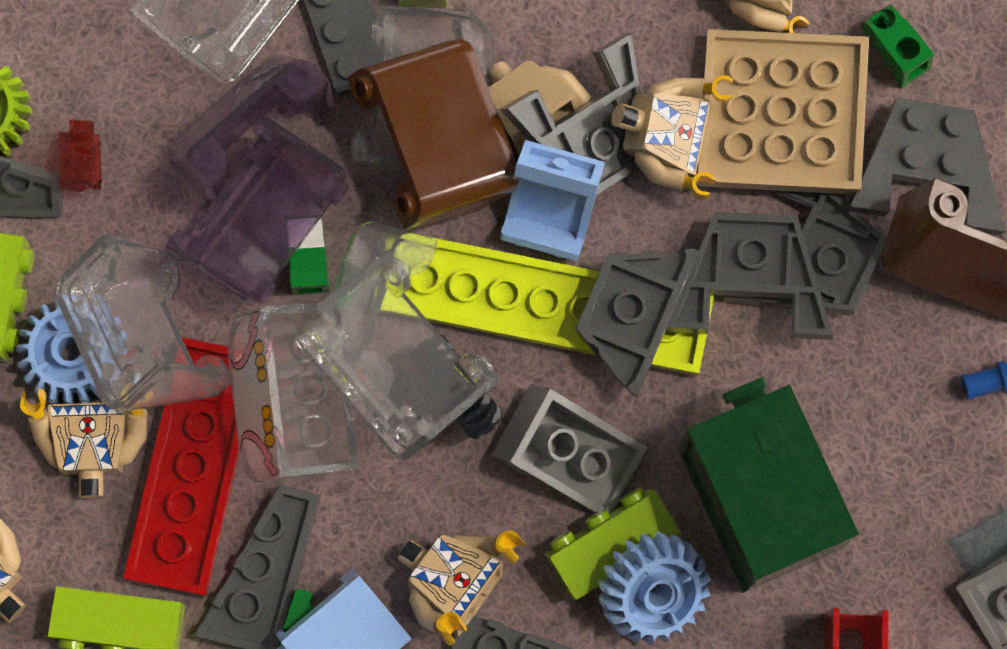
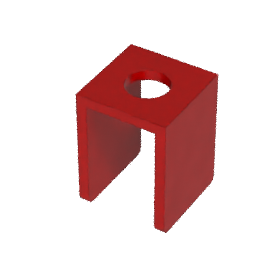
(872, 628)

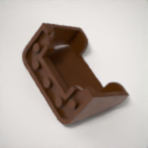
(441, 131)
(941, 254)

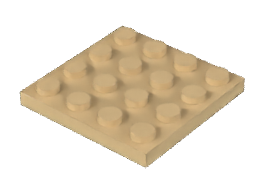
(791, 111)

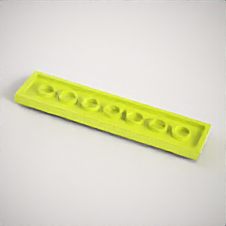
(525, 301)

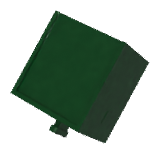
(766, 485)

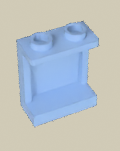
(552, 200)
(346, 620)

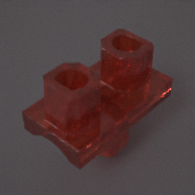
(79, 157)

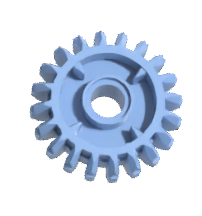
(47, 362)
(640, 568)

